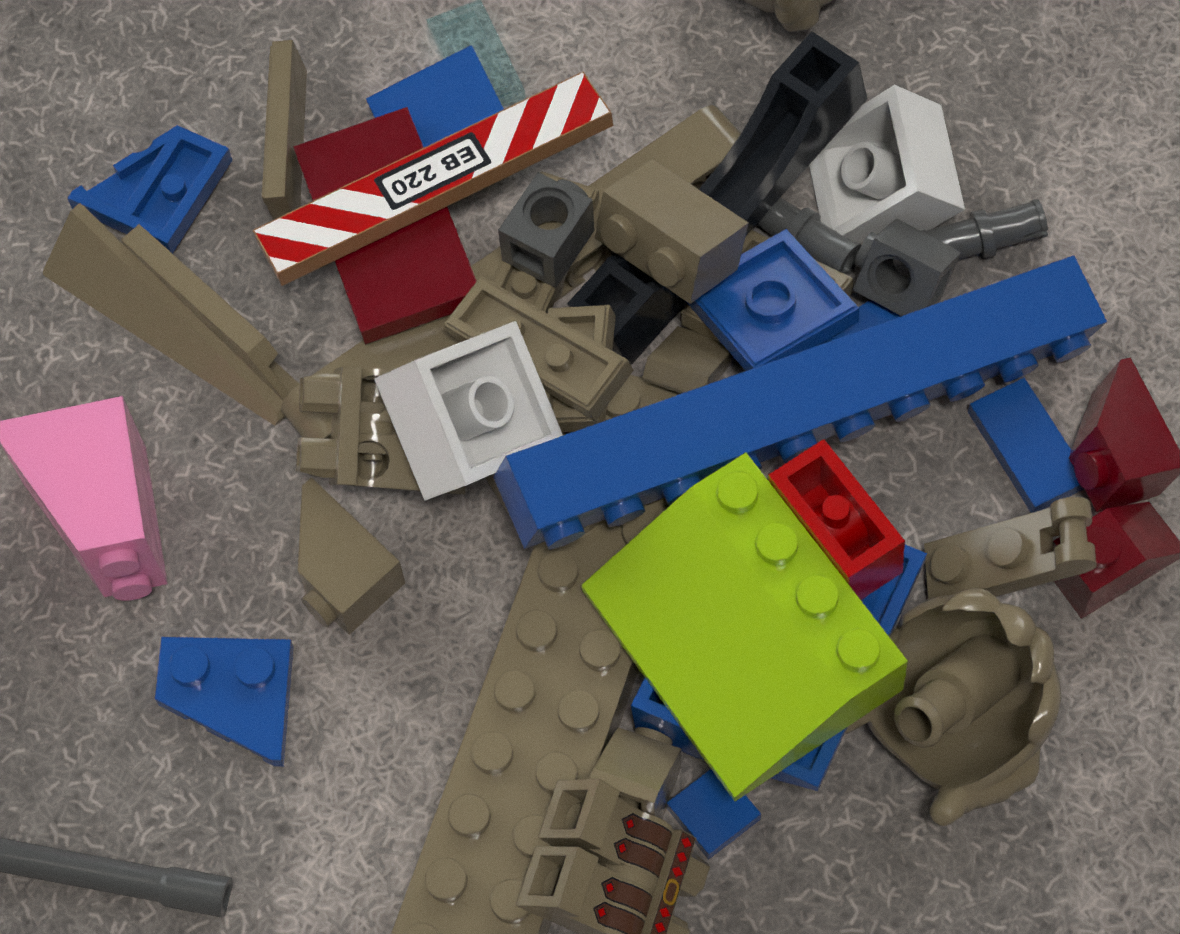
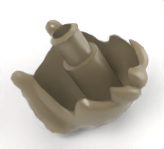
(971, 702)

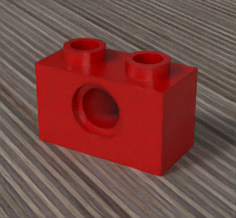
(841, 518)

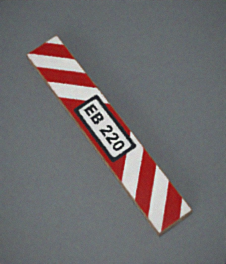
(432, 178)

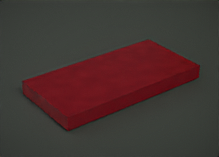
(409, 273)

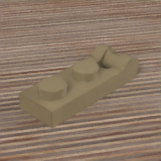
(1014, 552)

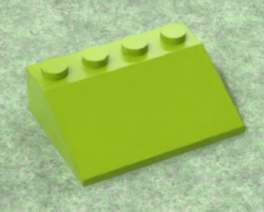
(745, 627)

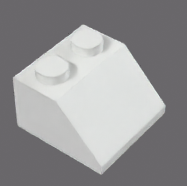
(888, 166)
(467, 409)

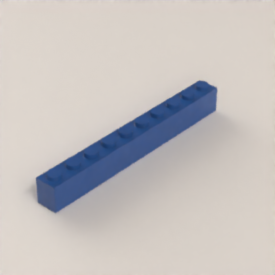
(797, 402)

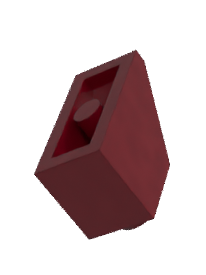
(1123, 442)
(1129, 548)

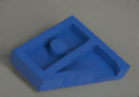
(158, 186)

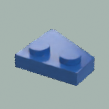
(230, 689)

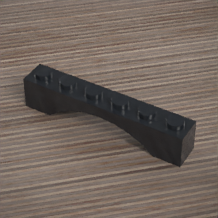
(791, 125)

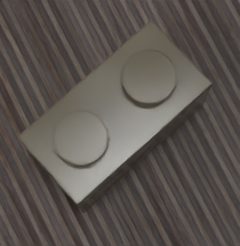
(671, 230)

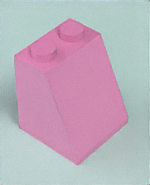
(95, 489)

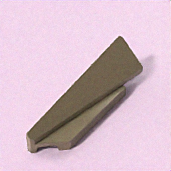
(169, 309)

